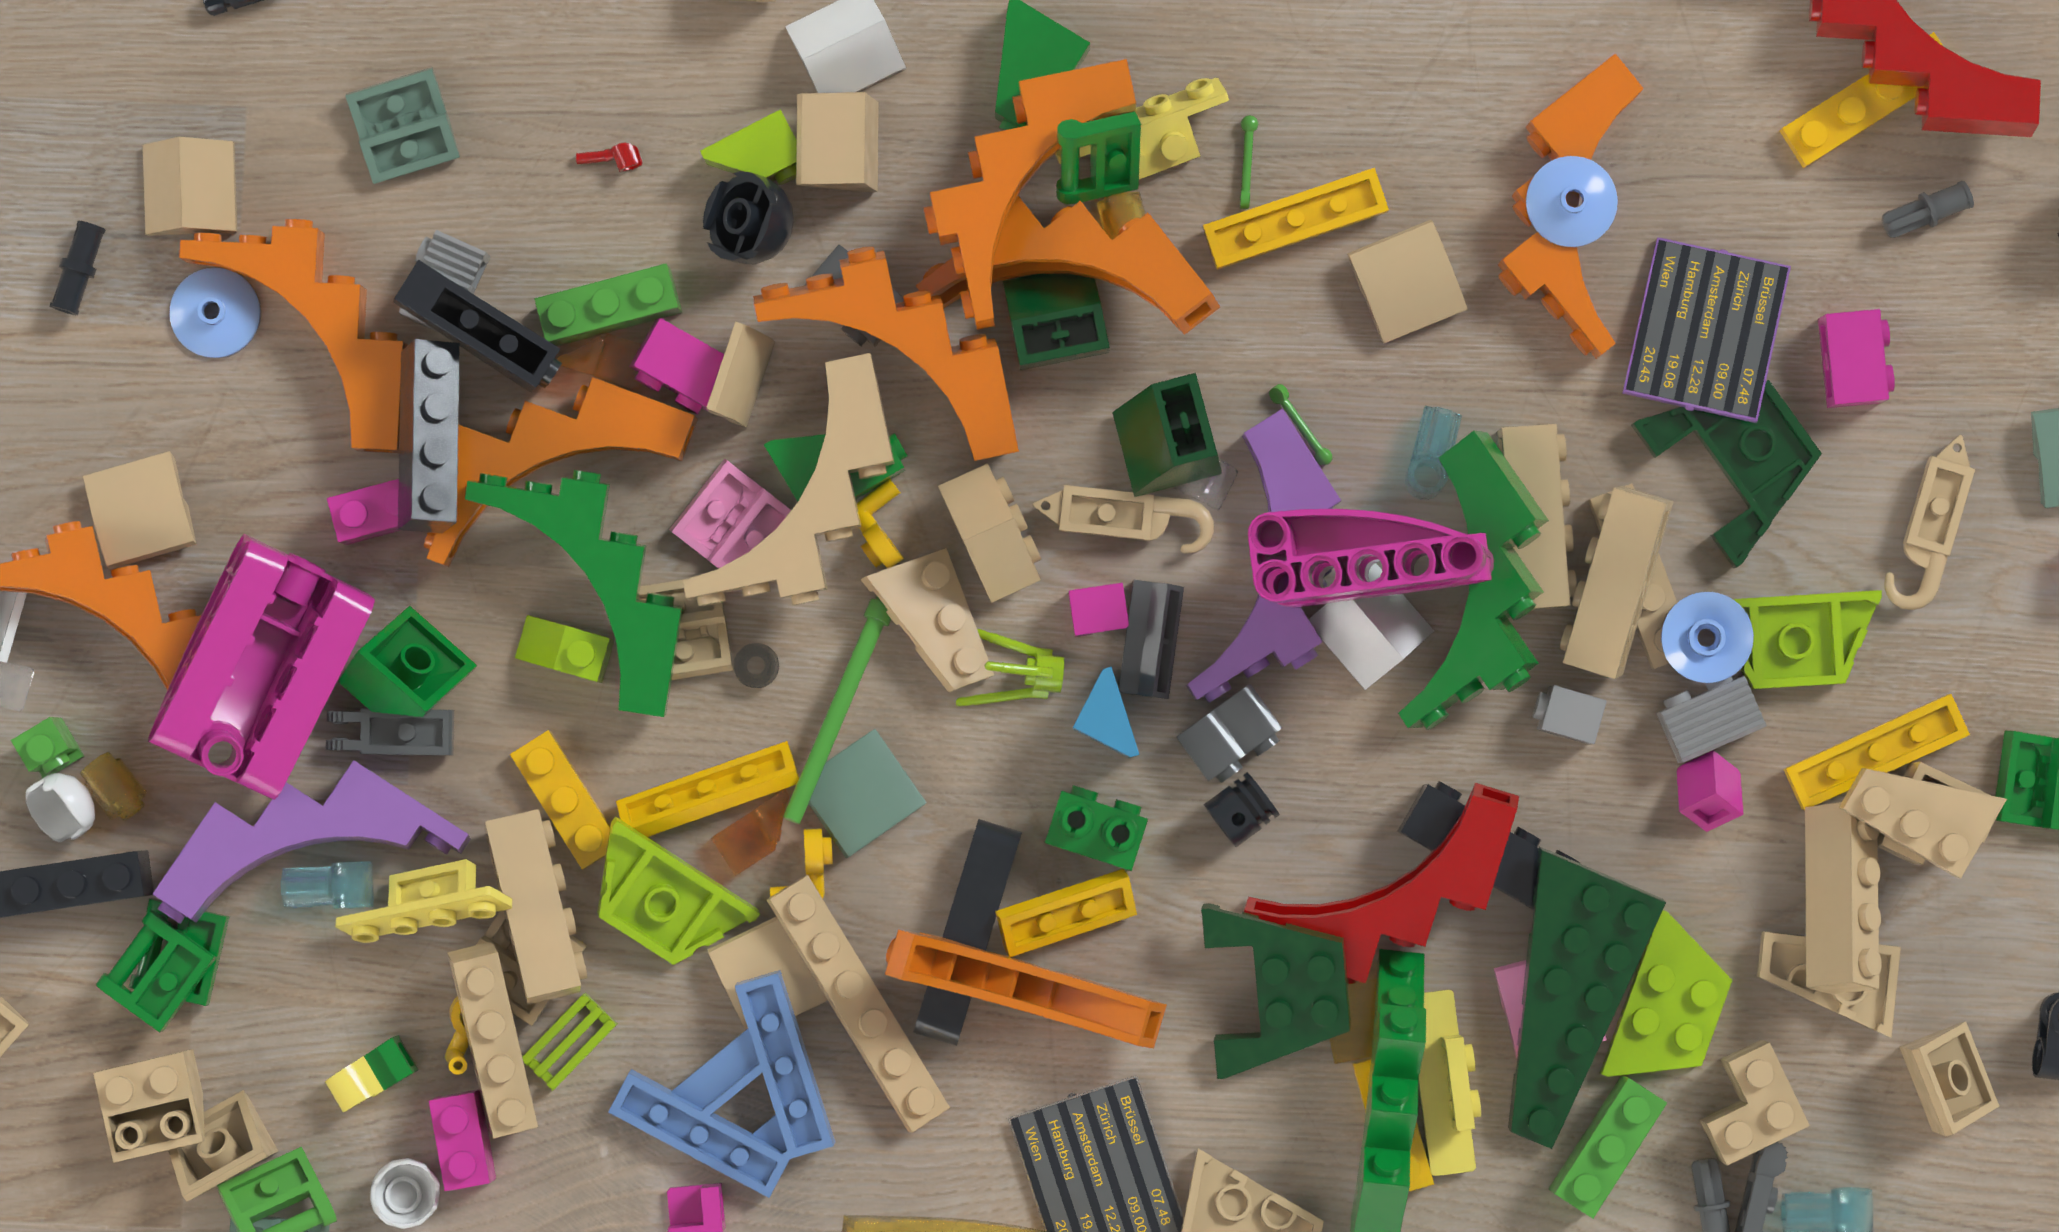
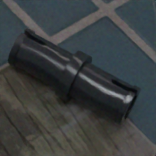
(77, 268)

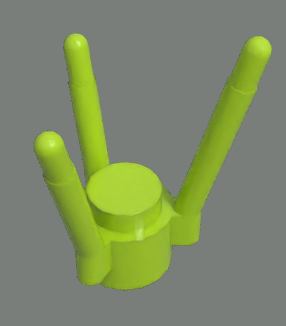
(1042, 672)

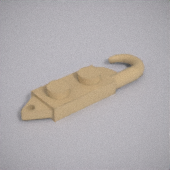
(1123, 515)
(1934, 522)

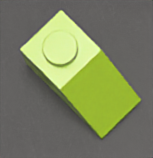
(760, 148)
(564, 649)

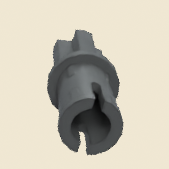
(1927, 209)
(1710, 1196)

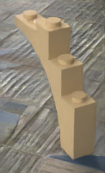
(791, 554)

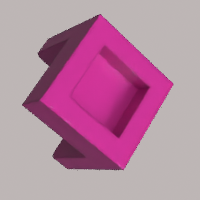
(1098, 609)
(1709, 791)
(696, 1208)

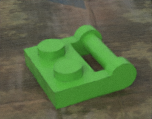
(274, 1188)

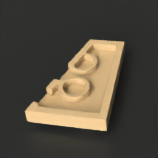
(935, 615)
(1923, 816)
(1784, 965)
(1231, 1202)

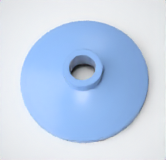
(1559, 221)
(231, 328)
(1731, 637)

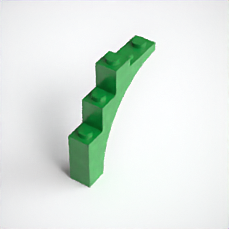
(575, 520)
(1487, 642)
(1392, 1093)

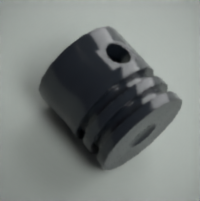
(1248, 803)

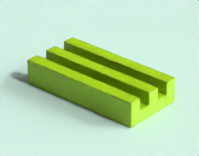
(541, 1069)

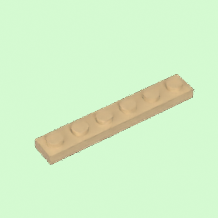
(858, 1003)

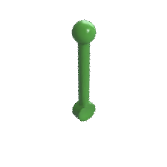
(1249, 125)
(1280, 395)

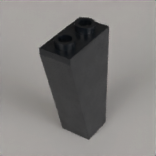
(478, 327)

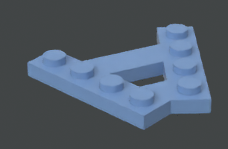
(768, 1047)

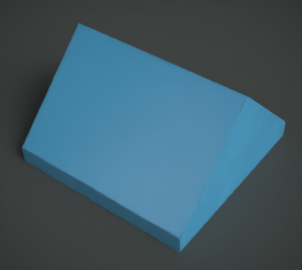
(1105, 717)

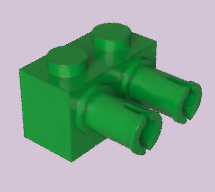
(1097, 829)

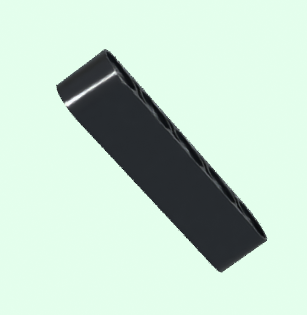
(970, 922)

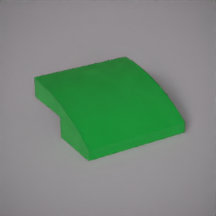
(2029, 780)

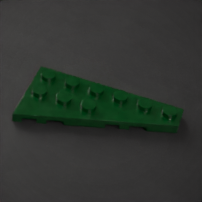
(1576, 971)

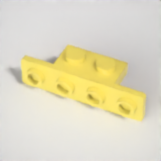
(1165, 126)
(426, 898)
(1445, 1089)

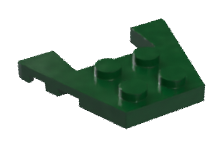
(1759, 459)
(1297, 984)

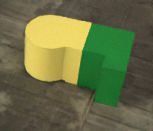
(372, 1074)

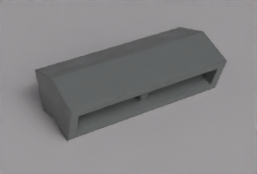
(1151, 639)

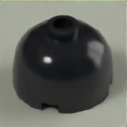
(748, 219)

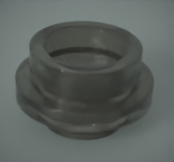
(770, 671)

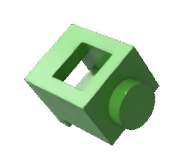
(47, 747)

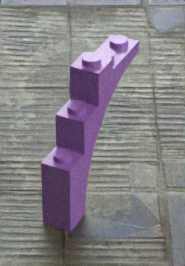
(1290, 483)

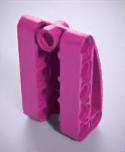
(1351, 541)
(260, 665)

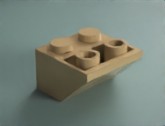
(151, 1105)

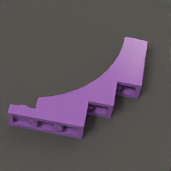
(357, 810)

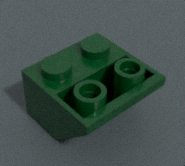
(1055, 319)
(1166, 436)

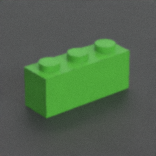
(608, 305)
(1607, 1146)

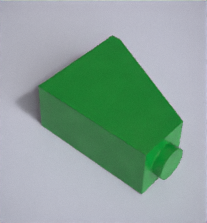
(1032, 49)
(799, 456)

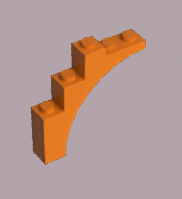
(1568, 129)
(1006, 163)
(1075, 243)
(865, 301)
(335, 311)
(606, 421)
(125, 601)
(1024, 987)

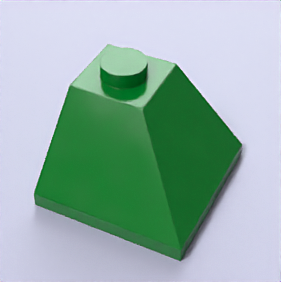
(406, 667)

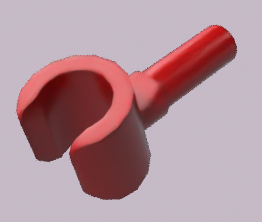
(625, 155)

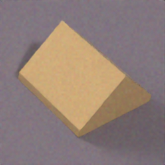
(837, 141)
(189, 186)
(1949, 1079)
(232, 1144)

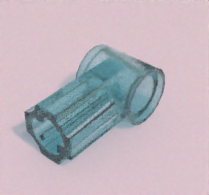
(1435, 436)
(336, 885)
(1834, 1211)

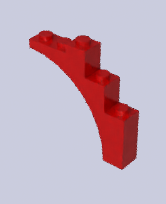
(1954, 92)
(1405, 909)

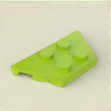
(1806, 637)
(664, 898)
(1668, 1006)

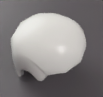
(61, 806)
(404, 1193)

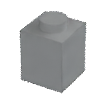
(1569, 714)

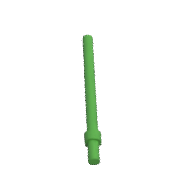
(876, 619)

